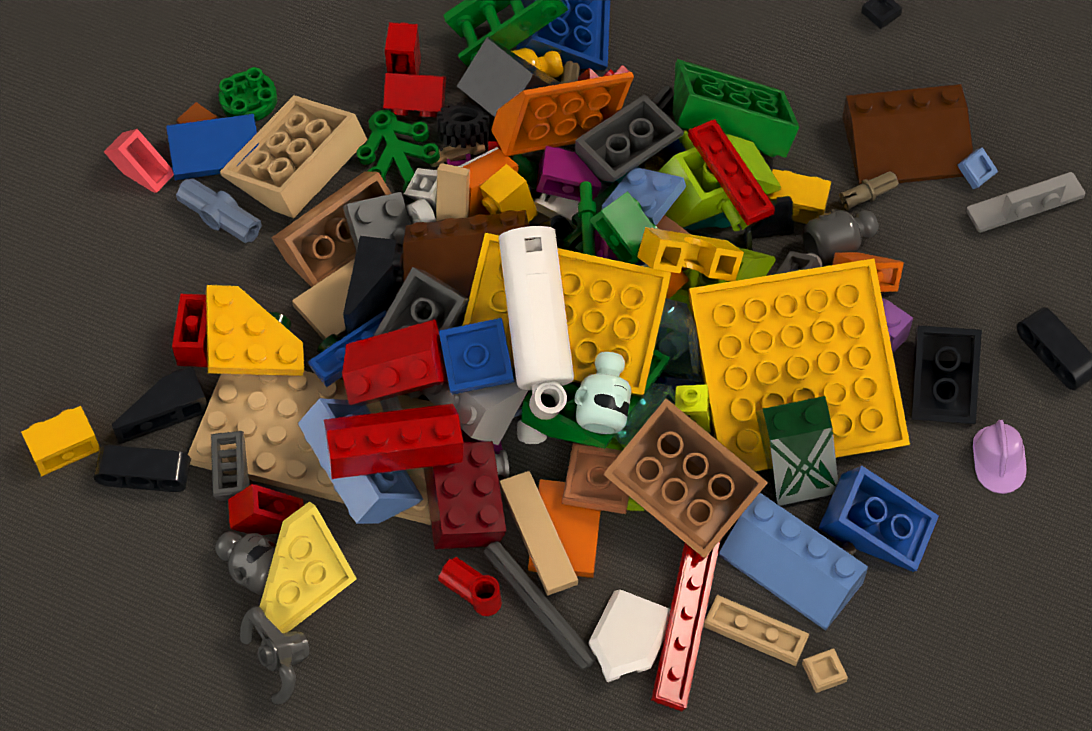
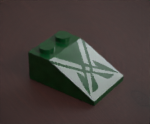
(799, 450)

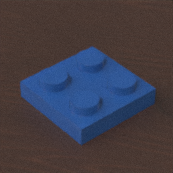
(476, 356)

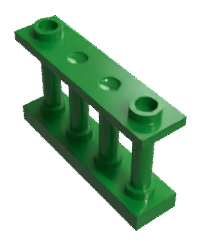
(523, 24)

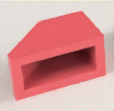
(139, 160)

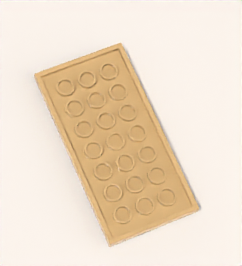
(276, 448)

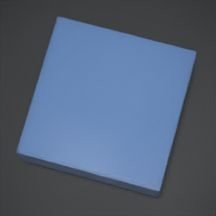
(977, 168)

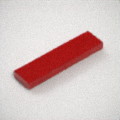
(731, 172)

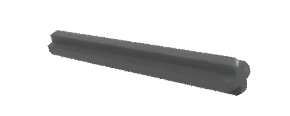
(540, 605)

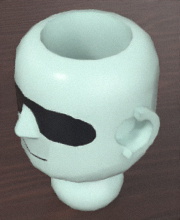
(604, 396)

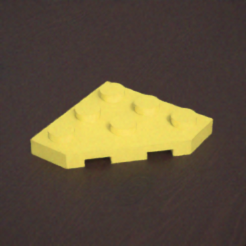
(304, 570)

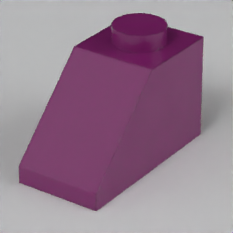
(562, 173)

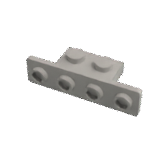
(1025, 202)

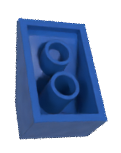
(878, 519)

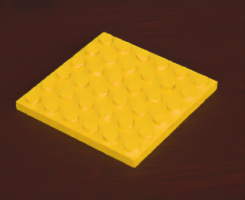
(799, 341)

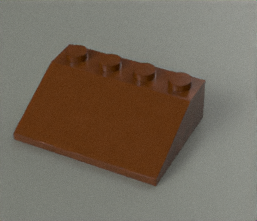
(908, 132)
(453, 246)

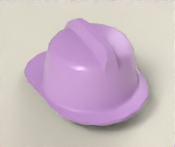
(999, 458)

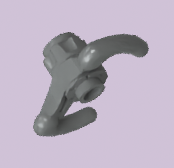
(277, 649)

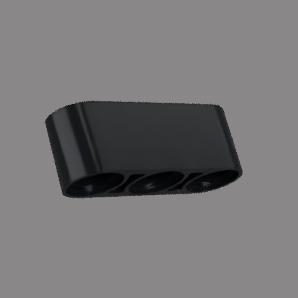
(1057, 347)
(142, 468)

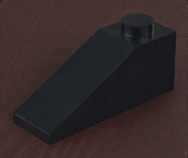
(165, 404)

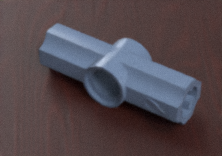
(218, 210)

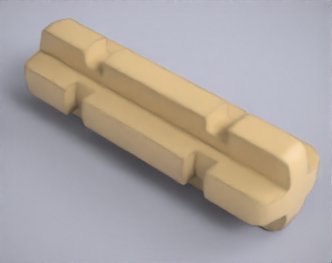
(457, 153)

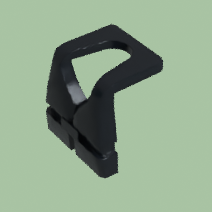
(777, 224)

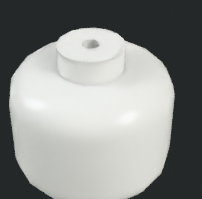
(528, 434)

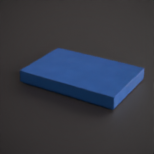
(208, 145)

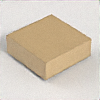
(824, 670)

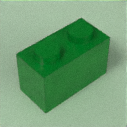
(623, 227)

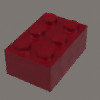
(466, 499)

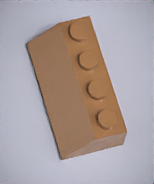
(321, 237)

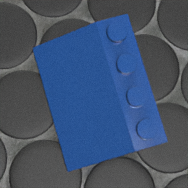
(576, 35)

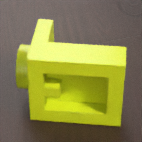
(694, 401)

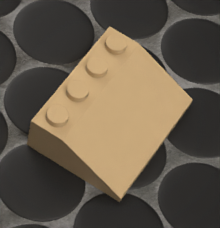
(295, 154)

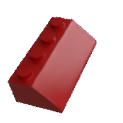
(394, 440)

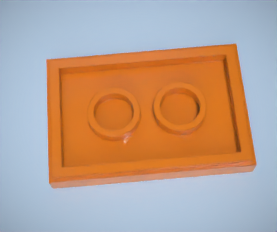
(575, 526)

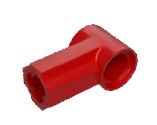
(470, 585)

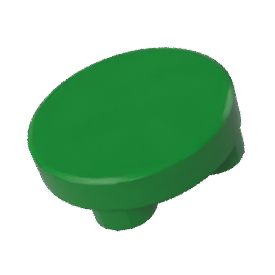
(248, 94)

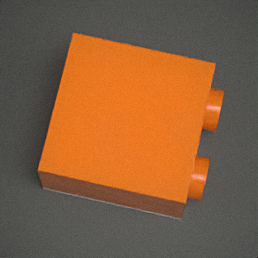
(480, 171)

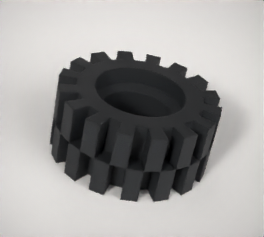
(463, 125)

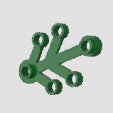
(396, 148)

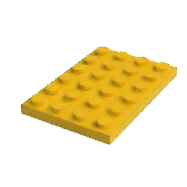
(606, 308)

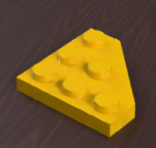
(247, 337)

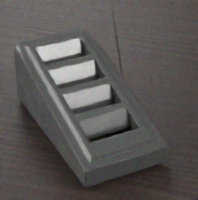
(218, 480)

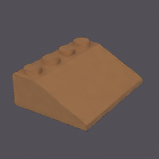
(685, 478)

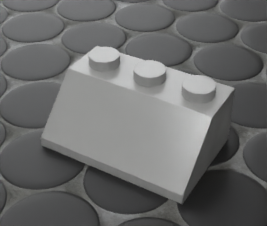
(481, 412)

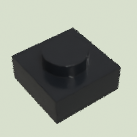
(881, 11)

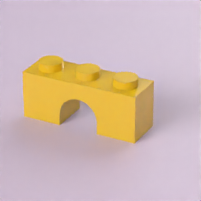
(674, 250)

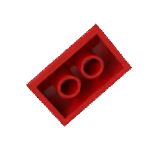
(394, 364)

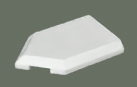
(628, 634)

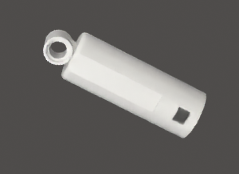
(537, 315)

